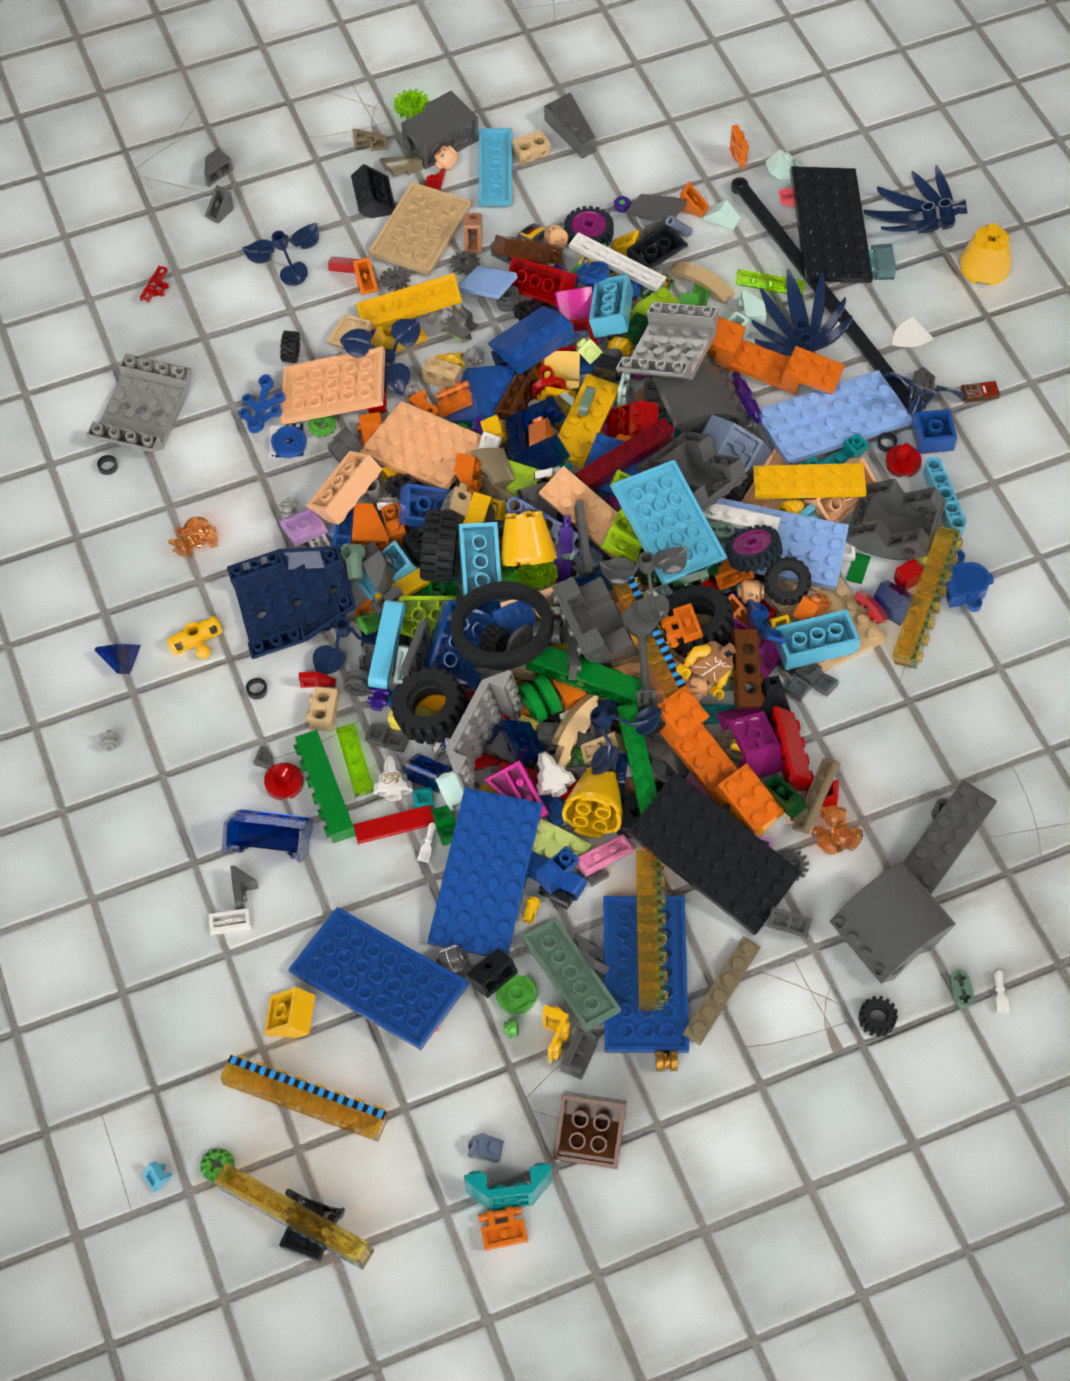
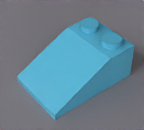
(402, 564)

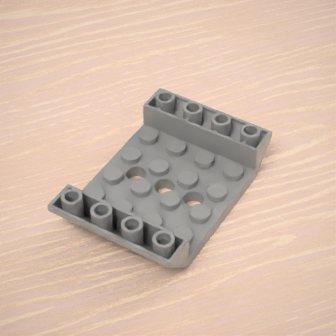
(677, 330)
(149, 387)
(492, 698)

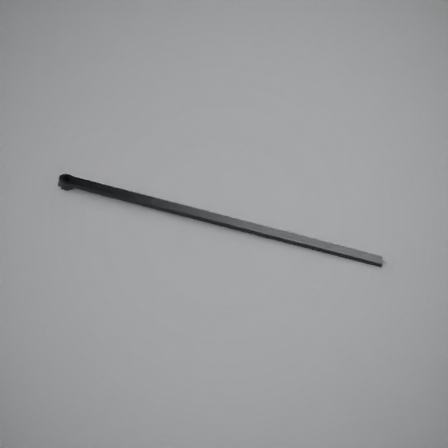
(831, 302)

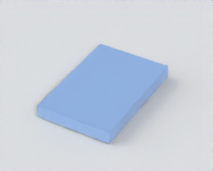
(488, 282)

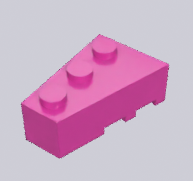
(516, 783)

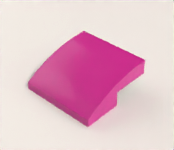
(575, 303)

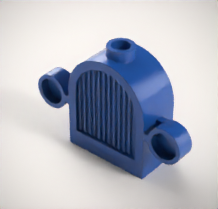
(968, 584)

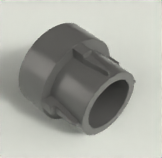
(343, 443)

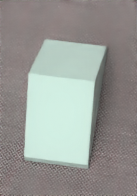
(723, 215)

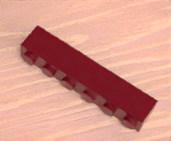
(627, 454)

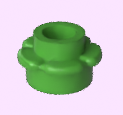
(511, 1028)

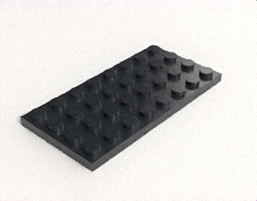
(831, 224)
(714, 853)

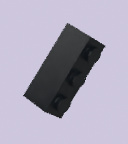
(372, 192)
(656, 247)

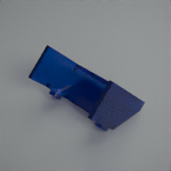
(543, 453)
(267, 831)

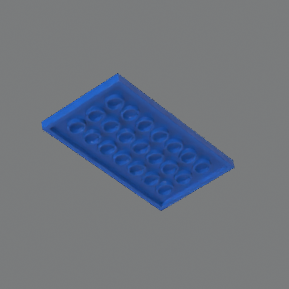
(485, 872)
(379, 978)
(644, 1029)

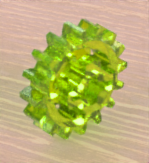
(410, 103)
(537, 574)

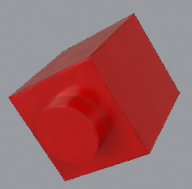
(908, 574)

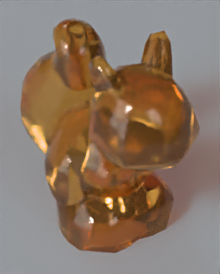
(199, 533)
(841, 835)

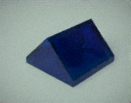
(894, 601)
(521, 740)
(424, 771)

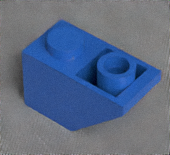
(557, 870)

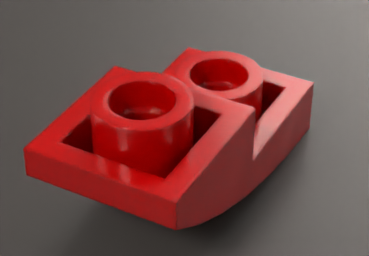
(875, 611)

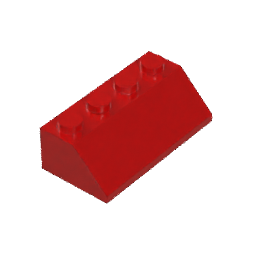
(541, 280)
(793, 758)

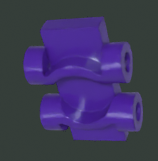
(378, 699)

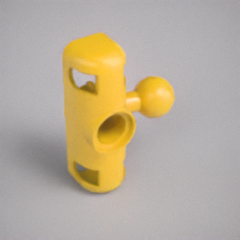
(202, 635)

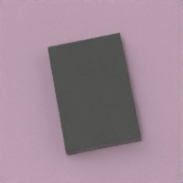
(656, 207)
(417, 649)

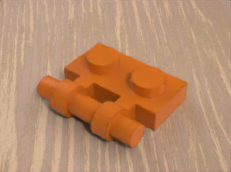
(738, 146)
(455, 402)
(687, 623)
(503, 1234)

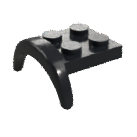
(300, 1245)

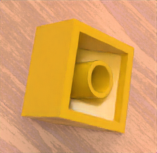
(290, 1013)

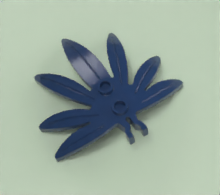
(933, 214)
(803, 334)

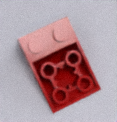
(631, 418)

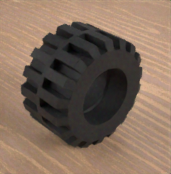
(799, 569)

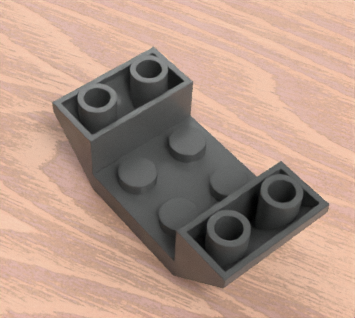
(662, 752)

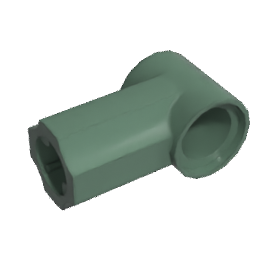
(353, 555)

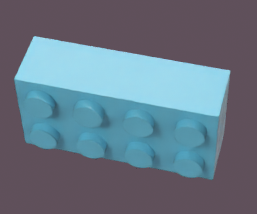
(611, 306)
(478, 555)
(817, 639)

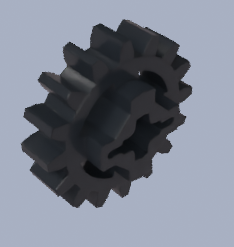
(527, 307)
(394, 484)

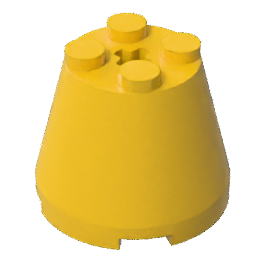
(987, 256)
(526, 540)
(594, 805)

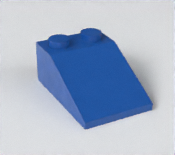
(417, 500)

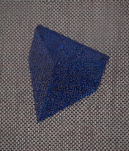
(119, 656)

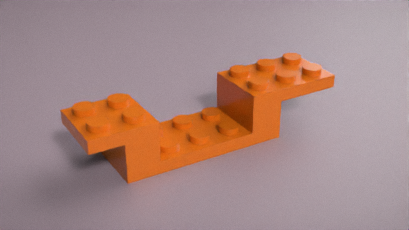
(771, 366)
(711, 765)

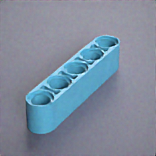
(937, 477)
(386, 644)

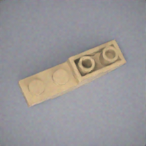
(574, 721)

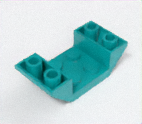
(516, 1195)

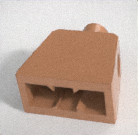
(473, 226)

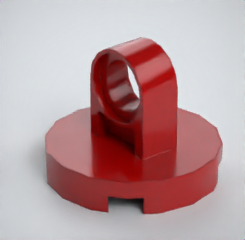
(551, 381)
(903, 460)
(283, 781)

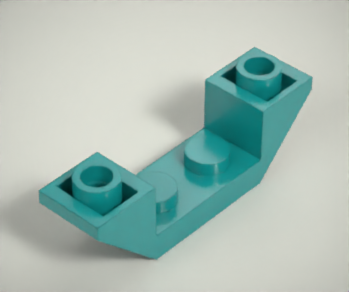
(852, 448)

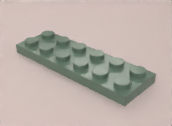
(570, 974)

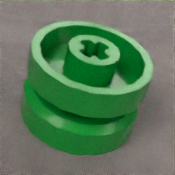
(540, 698)

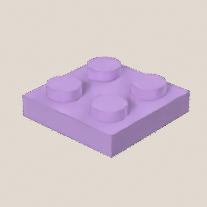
(303, 527)

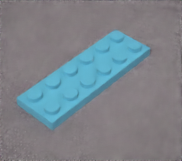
(495, 167)

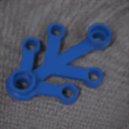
(257, 422)

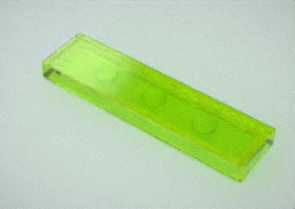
(765, 281)
(354, 760)

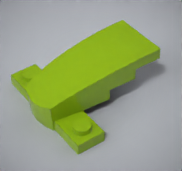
(620, 537)

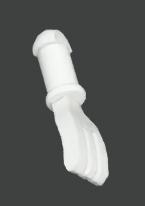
(426, 850)
(1001, 999)

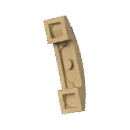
(703, 277)

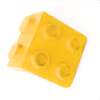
(566, 366)
(556, 1021)

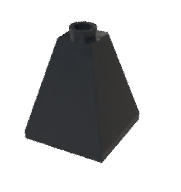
(773, 695)

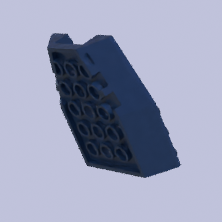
(278, 580)

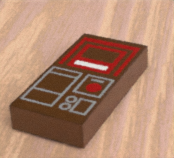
(980, 391)

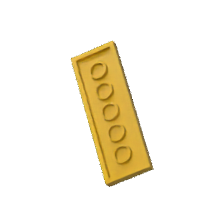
(411, 301)
(580, 431)
(809, 481)

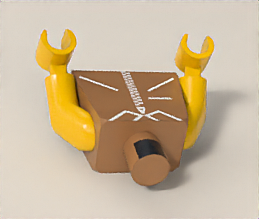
(710, 662)

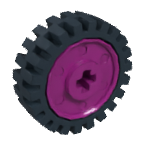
(591, 223)
(754, 548)

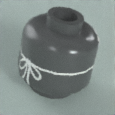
(452, 958)

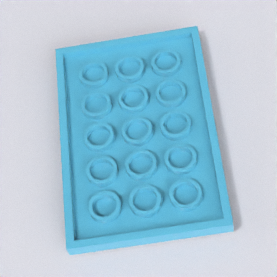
(667, 517)

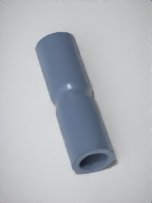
(679, 226)

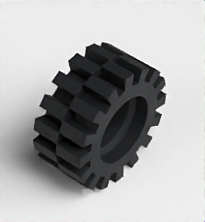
(290, 346)
(740, 491)
(413, 543)
(494, 638)
(869, 1024)

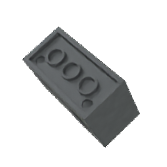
(441, 123)

